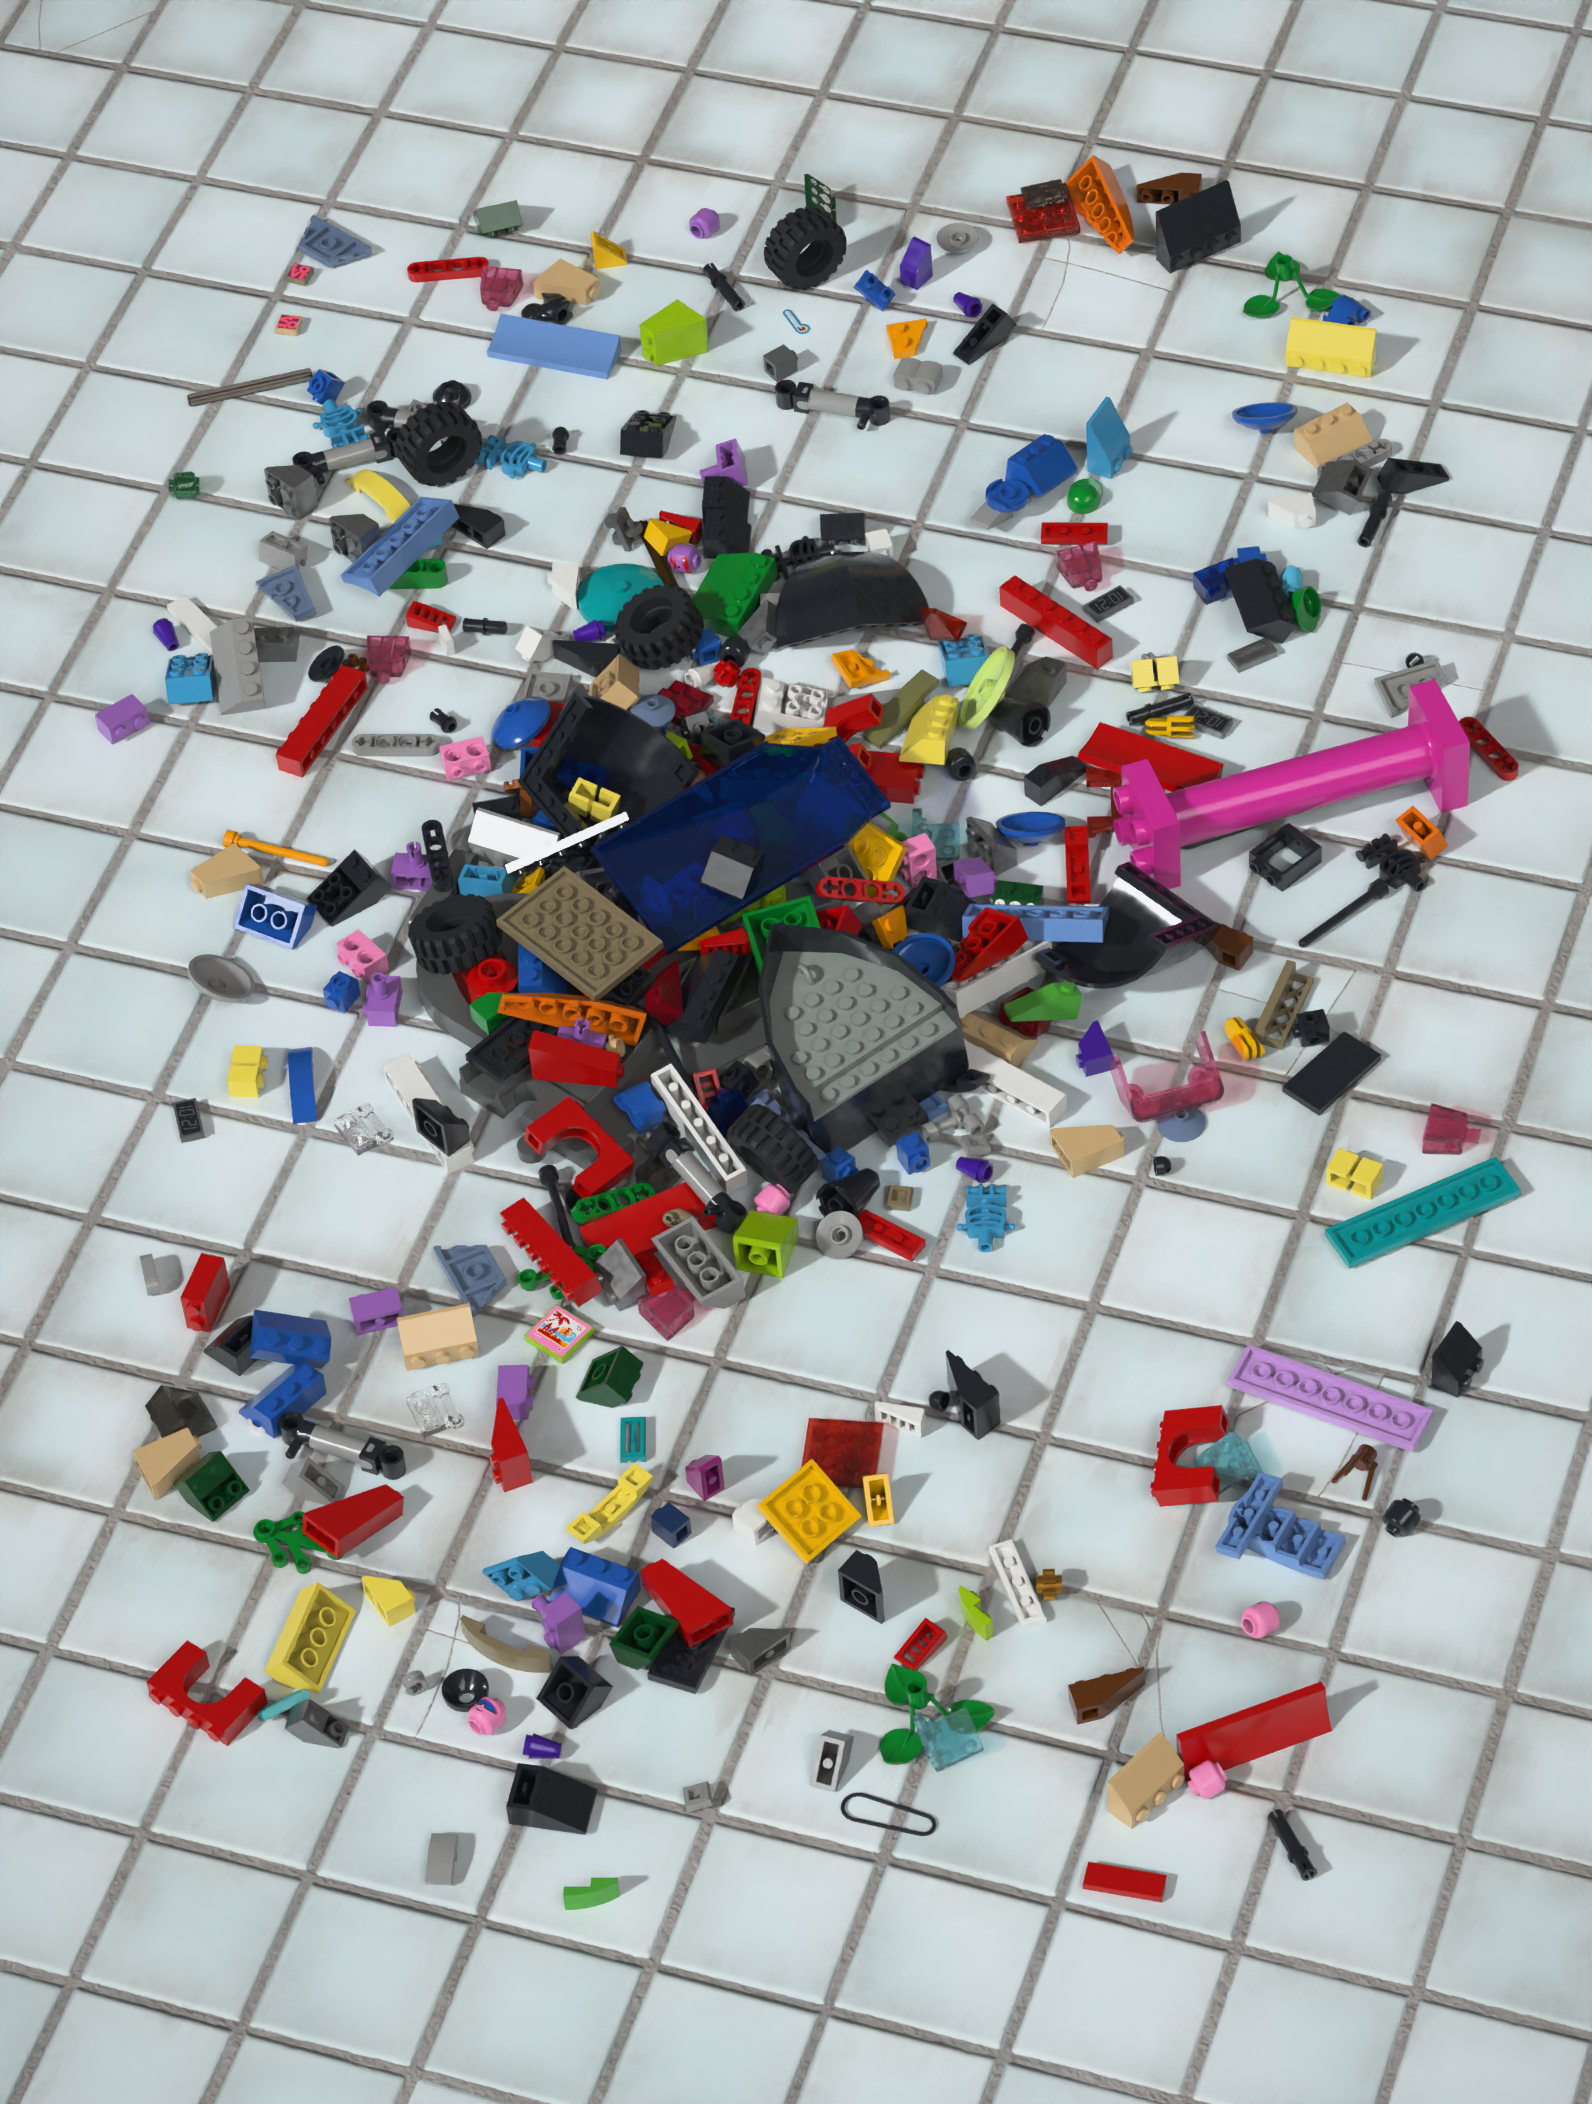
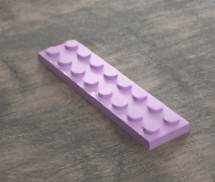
(1330, 1398)

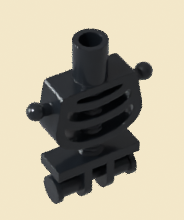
(800, 546)
(1395, 866)

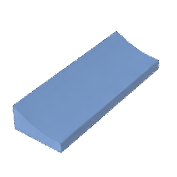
(555, 346)
(401, 544)
(1050, 921)

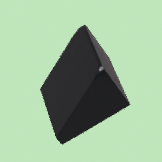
(945, 871)

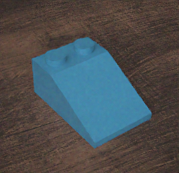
(1106, 441)

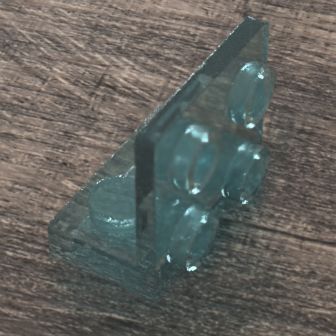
(943, 836)
(1231, 1459)
(948, 1738)

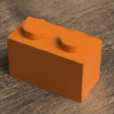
(1421, 832)

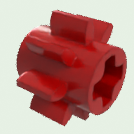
(726, 673)

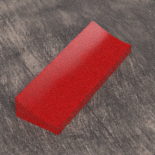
(1174, 767)
(644, 1220)
(1256, 1730)

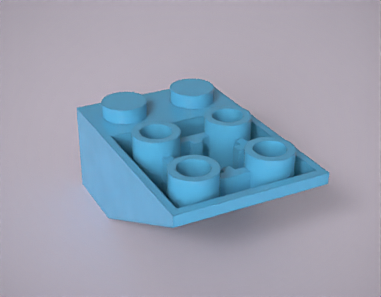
(962, 659)
(190, 679)

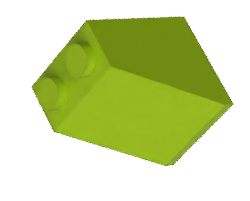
(673, 334)
(765, 1243)

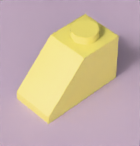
(389, 1598)

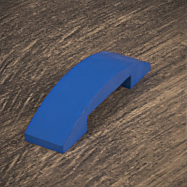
(302, 1085)

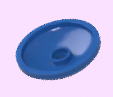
(1264, 415)
(520, 722)
(1030, 826)
(929, 954)

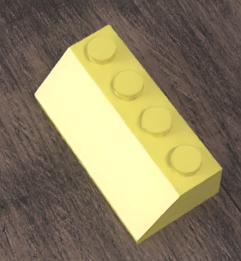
(1331, 347)
(931, 731)
(310, 1639)

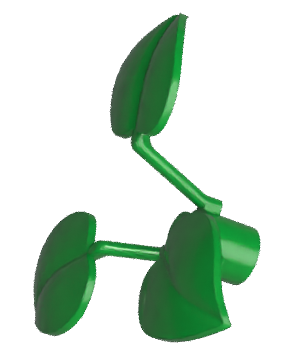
(1285, 268)
(910, 1685)

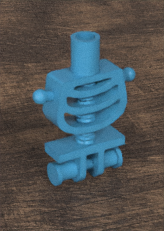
(341, 424)
(519, 454)
(985, 1215)

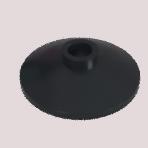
(326, 663)

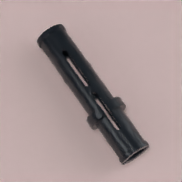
(719, 282)
(1377, 514)
(1159, 709)
(1296, 1852)

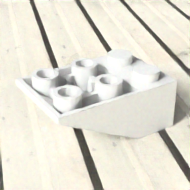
(789, 706)

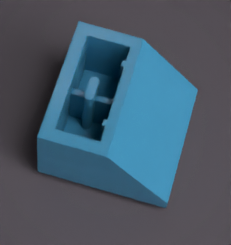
(485, 880)
(524, 1575)

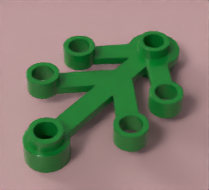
(529, 1279)
(292, 1539)

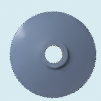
(654, 709)
(1182, 1126)

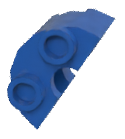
(1347, 311)
(641, 1106)

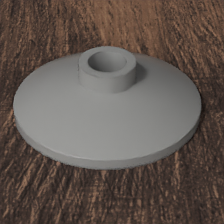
(957, 237)
(830, 1229)

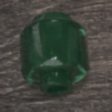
(184, 485)

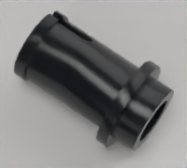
(560, 437)
(447, 723)

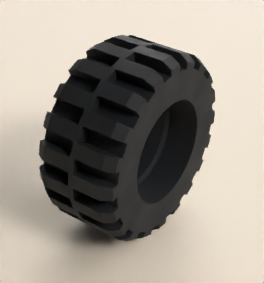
(817, 261)
(429, 427)
(649, 611)
(455, 934)
(772, 1148)

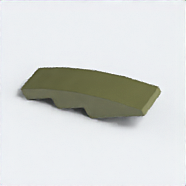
(900, 709)

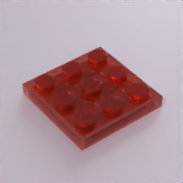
(1044, 221)
(844, 1449)

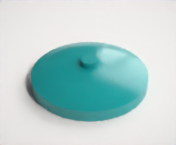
(609, 588)

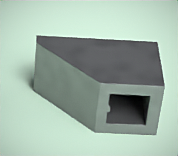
(316, 1725)

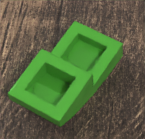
(600, 1892)

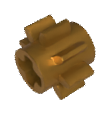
(1049, 1584)

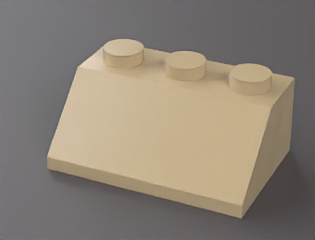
(1331, 435)
(617, 683)
(997, 1038)
(438, 1336)
(1145, 1781)

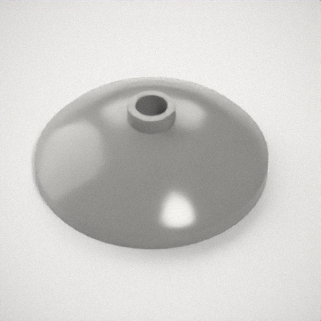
(221, 978)

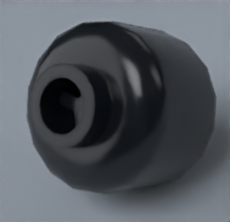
(735, 650)
(960, 764)
(1401, 1517)

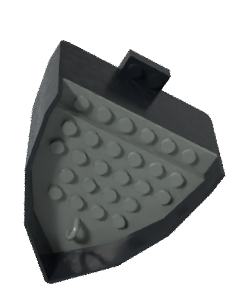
(854, 1035)

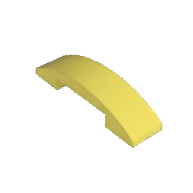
(380, 491)
(613, 1507)

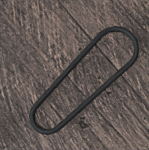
(884, 1825)

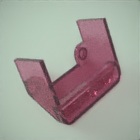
(1203, 1088)

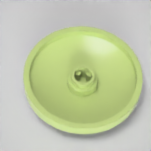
(986, 688)

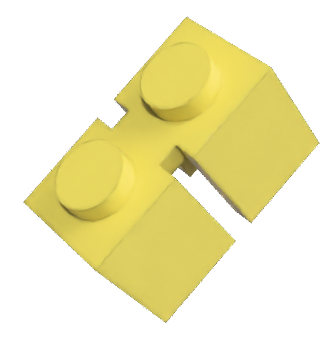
(1143, 675)
(583, 802)
(246, 1071)
(1348, 1167)

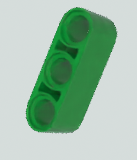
(423, 575)

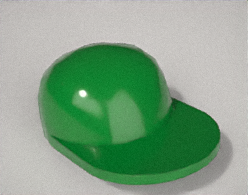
(1084, 496)
(1307, 607)

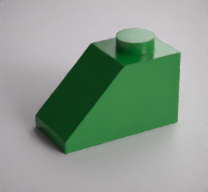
(485, 1012)

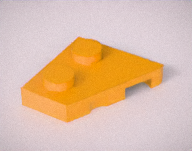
(906, 337)
(858, 670)
(891, 927)

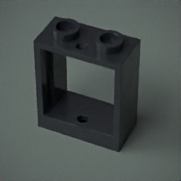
(1297, 842)

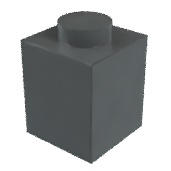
(780, 363)

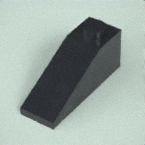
(985, 335)
(1407, 475)
(479, 525)
(586, 656)
(1052, 778)

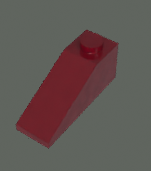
(665, 996)

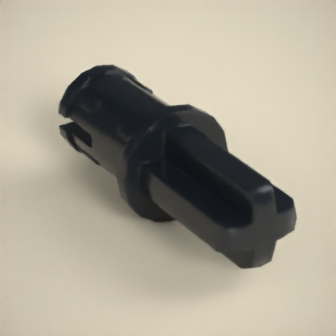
(484, 626)

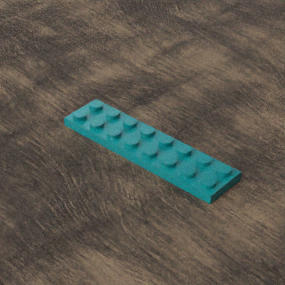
(1422, 1212)

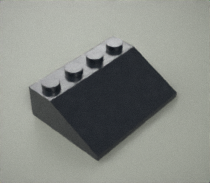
(1197, 227)

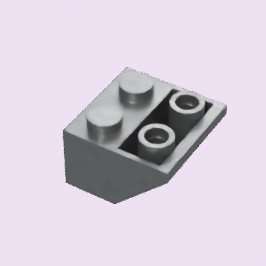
(1342, 484)
(291, 489)
(353, 534)
(990, 845)

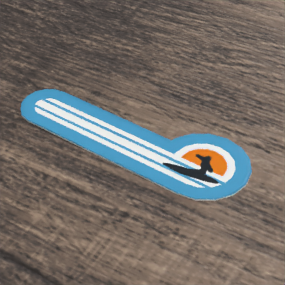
(798, 327)

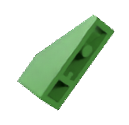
(1050, 1002)

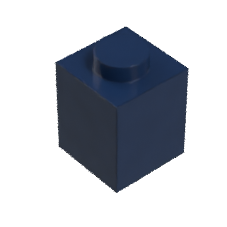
(670, 1525)

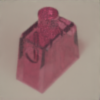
(500, 286)
(1080, 565)
(387, 656)
(1447, 1131)
(667, 1311)

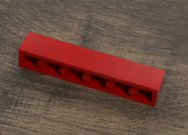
(1056, 622)
(321, 721)
(550, 1252)

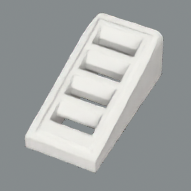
(901, 1417)

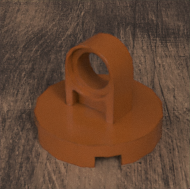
(526, 802)

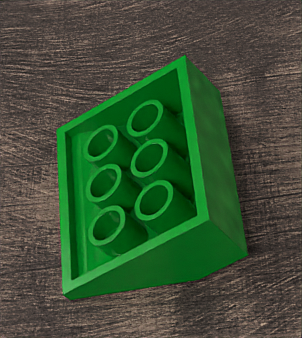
(733, 590)
(758, 923)

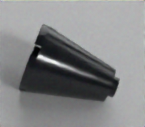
(1022, 720)
(848, 1193)

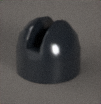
(1411, 656)
(1162, 1165)
(939, 1400)

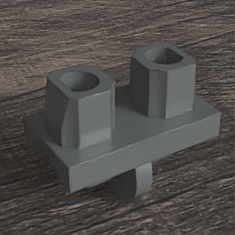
(625, 528)

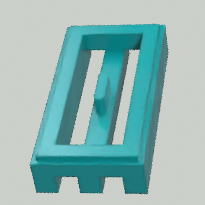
(633, 1455)
(283, 1704)

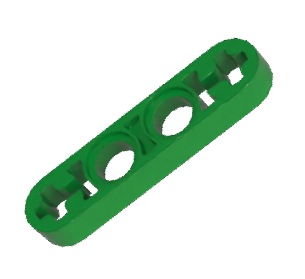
(611, 1200)

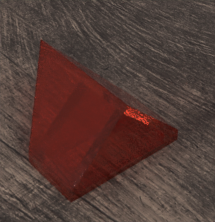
(941, 625)

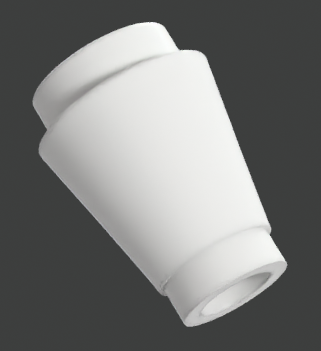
(700, 676)

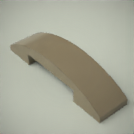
(529, 1660)

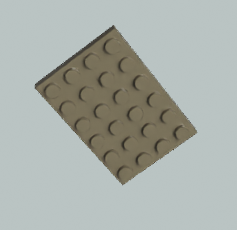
(580, 933)

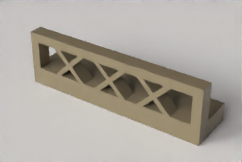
(1277, 1001)

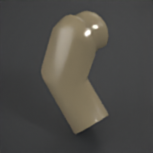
(676, 1216)

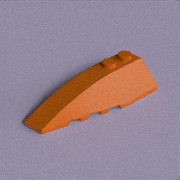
(1102, 202)
(565, 1009)

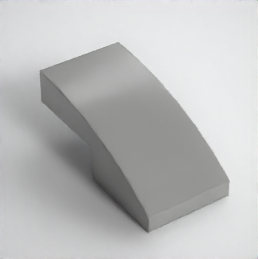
(441, 1859)

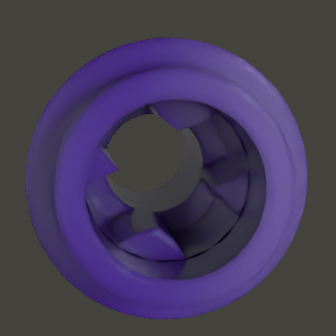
(968, 304)
(590, 632)
(166, 634)
(977, 1169)
(541, 1748)

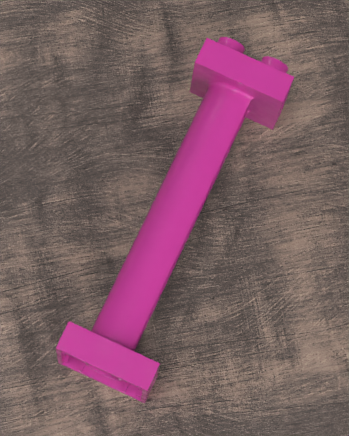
(1161, 823)

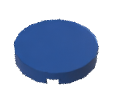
(1007, 495)

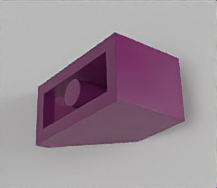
(706, 1476)

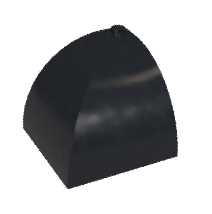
(845, 595)
(638, 758)
(1143, 935)

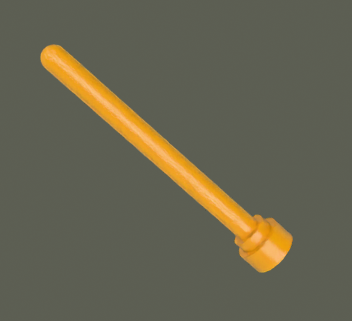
(233, 837)

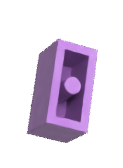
(122, 719)
(974, 877)
(376, 1310)
(515, 1386)

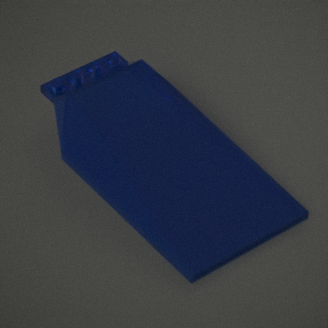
(776, 798)

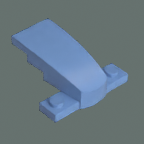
(1278, 1532)

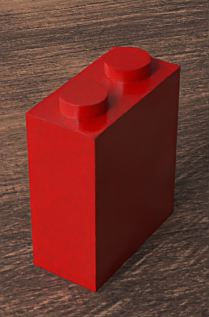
(895, 778)
(205, 1292)

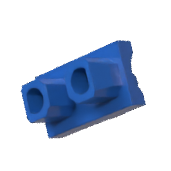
(874, 290)

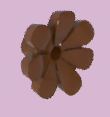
(354, 662)

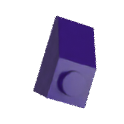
(916, 264)
(1094, 1051)

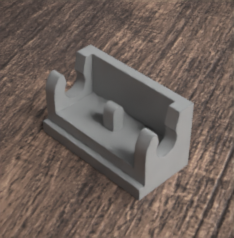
(282, 551)

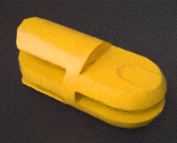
(1165, 726)
(1243, 1039)

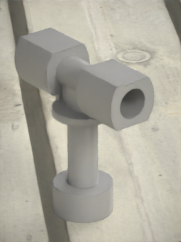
(959, 1117)

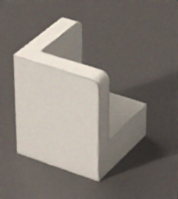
(879, 541)

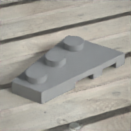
(1395, 686)

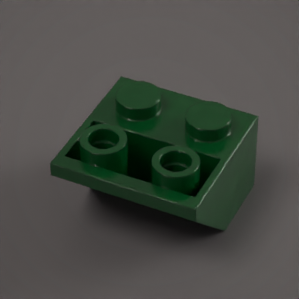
(211, 1486)

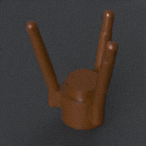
(1361, 1460)

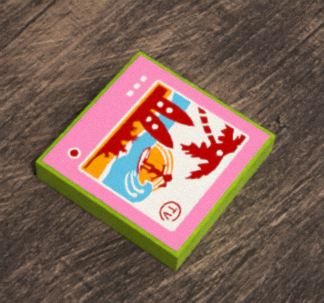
(559, 1333)

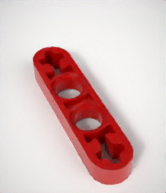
(448, 271)
(747, 702)
(1492, 746)
(860, 890)

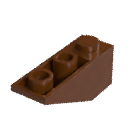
(1169, 188)
(1231, 947)
(1101, 1695)

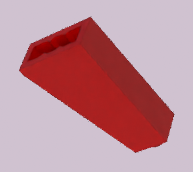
(573, 1062)
(352, 1520)
(686, 1601)

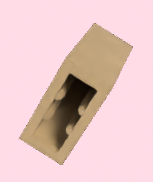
(568, 281)
(225, 873)
(1087, 1147)
(167, 1460)

